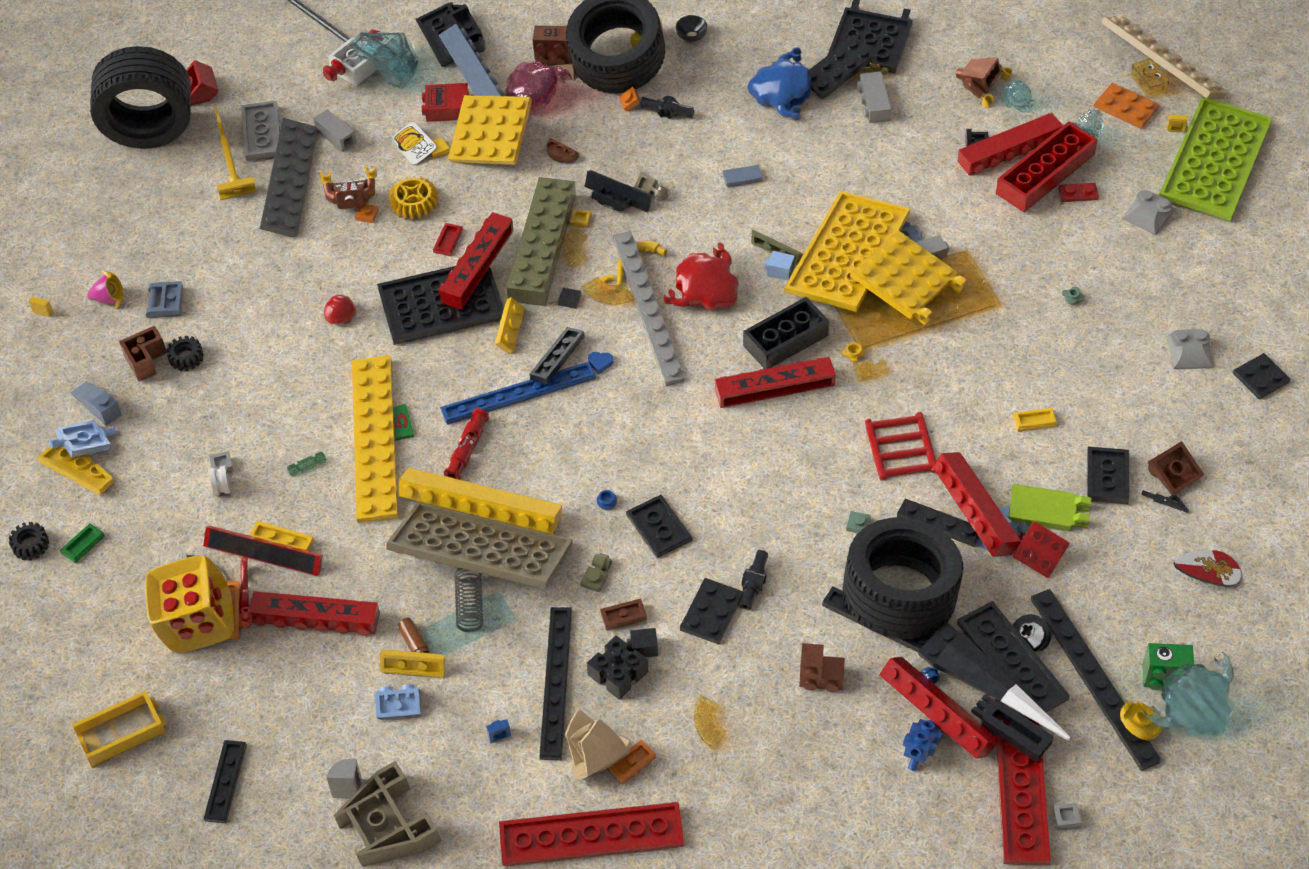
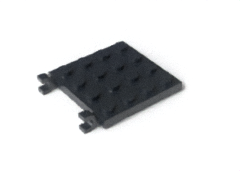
(880, 32)

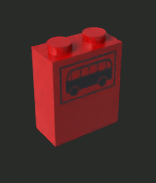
(443, 101)

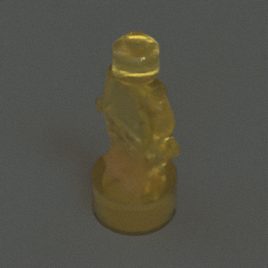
(873, 68)

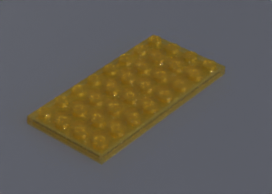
(880, 323)

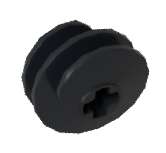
(1039, 628)

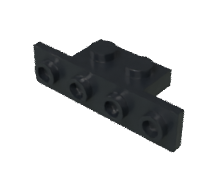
(615, 193)

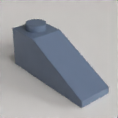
(97, 402)

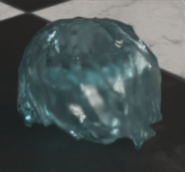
(1016, 94)
(1091, 122)

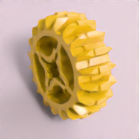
(413, 203)

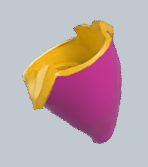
(107, 289)

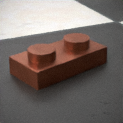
(623, 614)

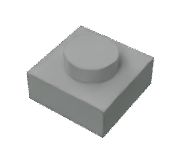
(221, 459)
(1067, 816)

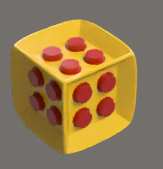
(189, 604)

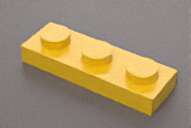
(509, 325)
(282, 535)
(412, 663)

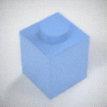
(779, 265)

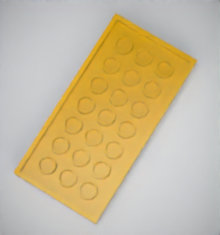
(844, 240)

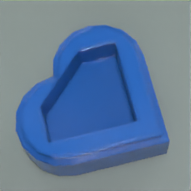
(600, 361)

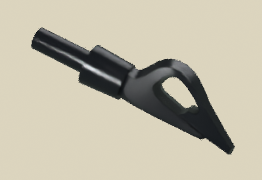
(1168, 501)

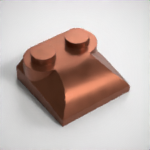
(1175, 468)

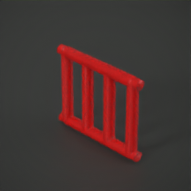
(880, 457)

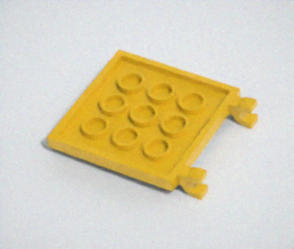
(906, 276)

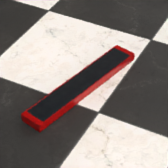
(263, 550)

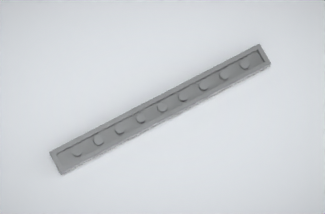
(648, 308)

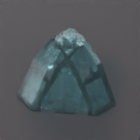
(390, 53)

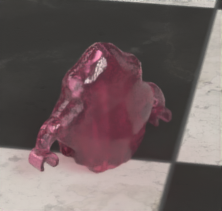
(535, 81)

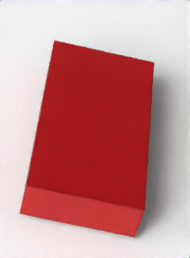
(448, 239)

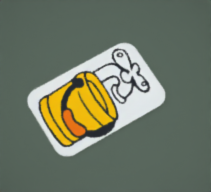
(413, 143)

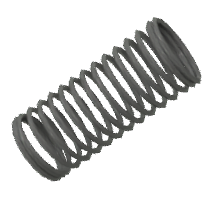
(479, 617)

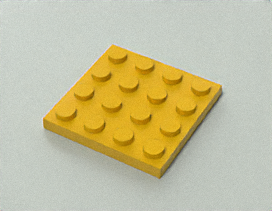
(490, 129)

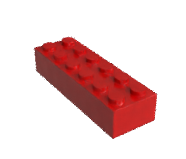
(1046, 166)

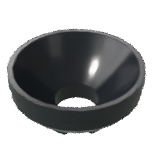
(691, 23)

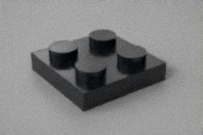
(1261, 376)

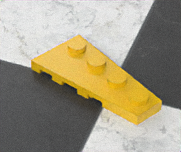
(78, 469)

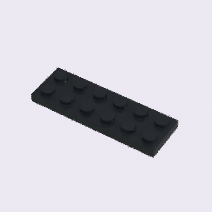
(1011, 653)

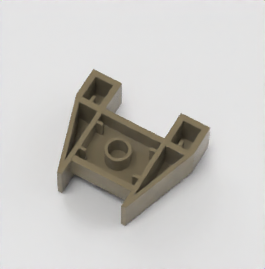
(380, 821)

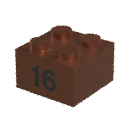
(551, 45)

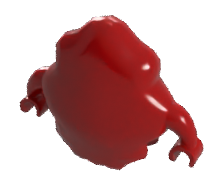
(705, 281)

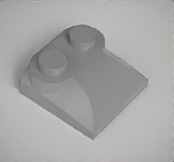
(1149, 211)
(1190, 349)

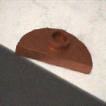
(560, 152)

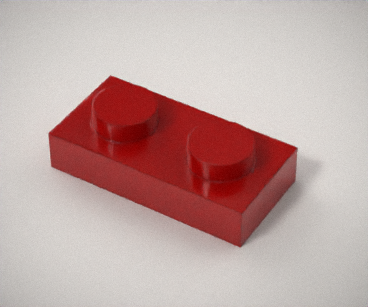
(1078, 192)

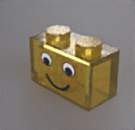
(1149, 77)

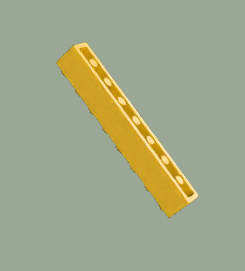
(480, 500)

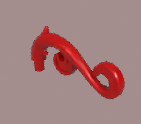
(245, 617)

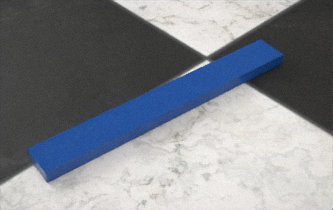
(517, 393)

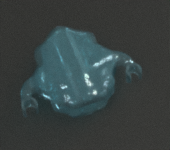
(1197, 699)

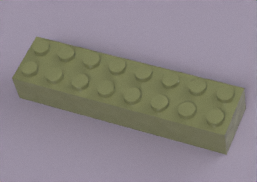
(541, 241)

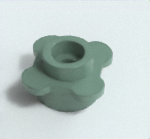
(1073, 296)

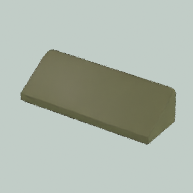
(769, 244)

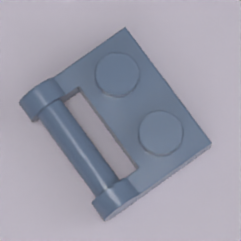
(170, 299)

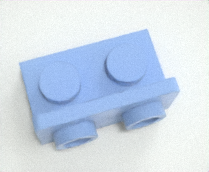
(397, 702)

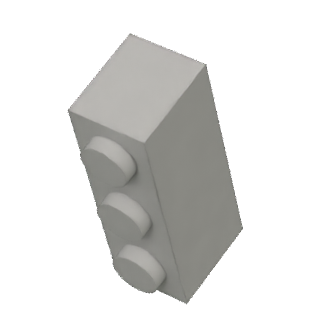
(874, 97)

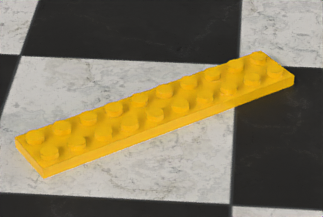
(374, 439)

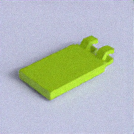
(1048, 507)

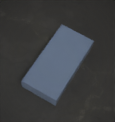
(742, 176)

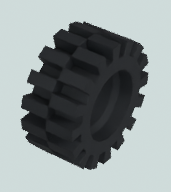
(186, 361)
(28, 550)

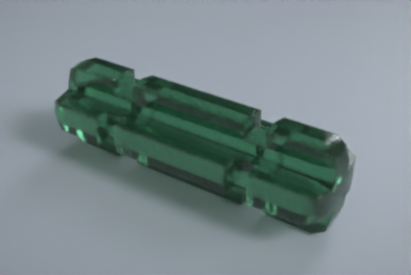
(306, 463)

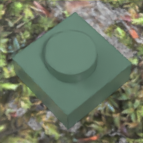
(857, 521)

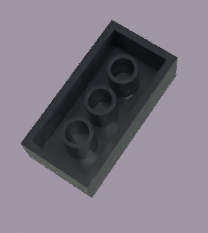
(786, 333)

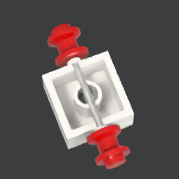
(348, 64)

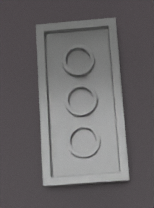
(260, 129)

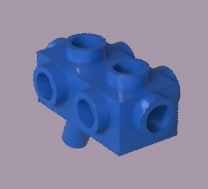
(921, 742)

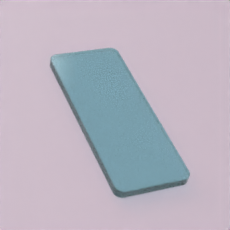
(445, 637)

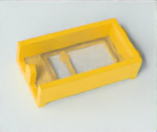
(119, 728)

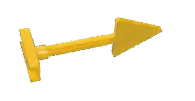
(235, 186)

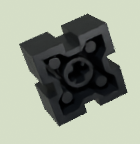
(617, 667)

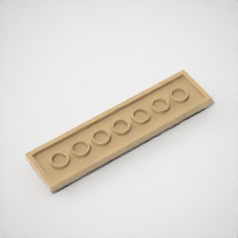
(1161, 55)

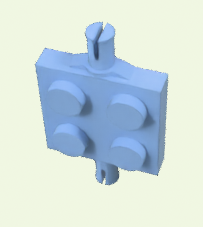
(83, 438)

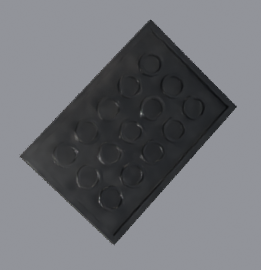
(416, 309)

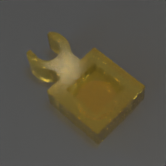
(868, 371)

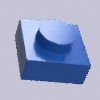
(498, 730)

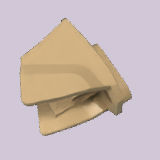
(593, 745)

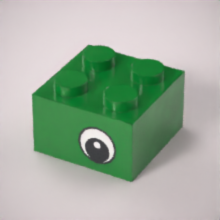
(1162, 660)

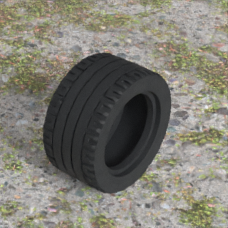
(146, 70)
(621, 71)
(894, 610)

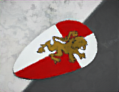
(1209, 567)

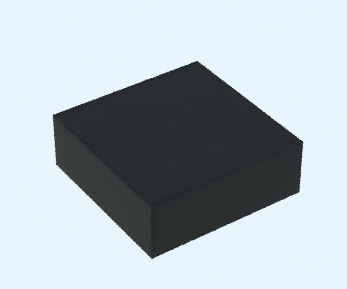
(569, 298)

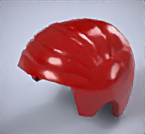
(339, 309)

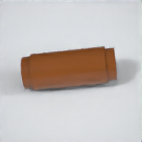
(412, 636)

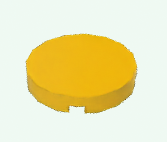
(1137, 723)

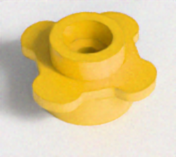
(853, 347)

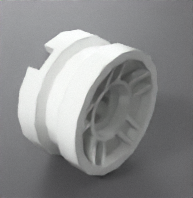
(219, 480)

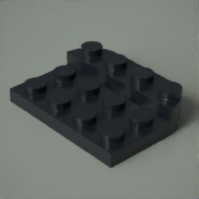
(443, 18)

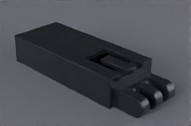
(1020, 734)

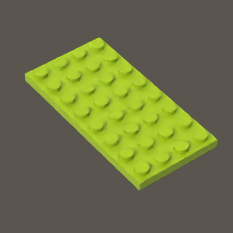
(1215, 158)

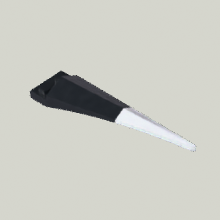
(963, 660)

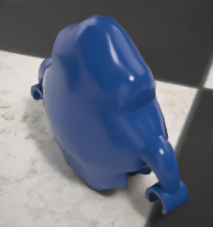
(782, 85)

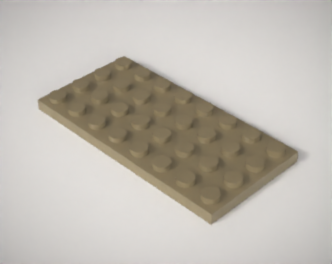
(480, 544)

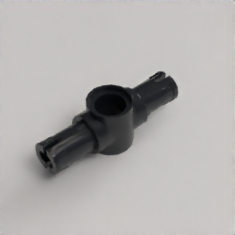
(667, 107)
(753, 579)

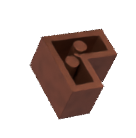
(140, 351)
(820, 670)

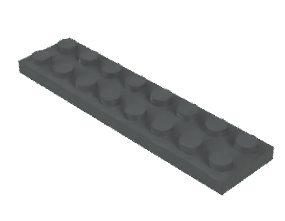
(289, 178)

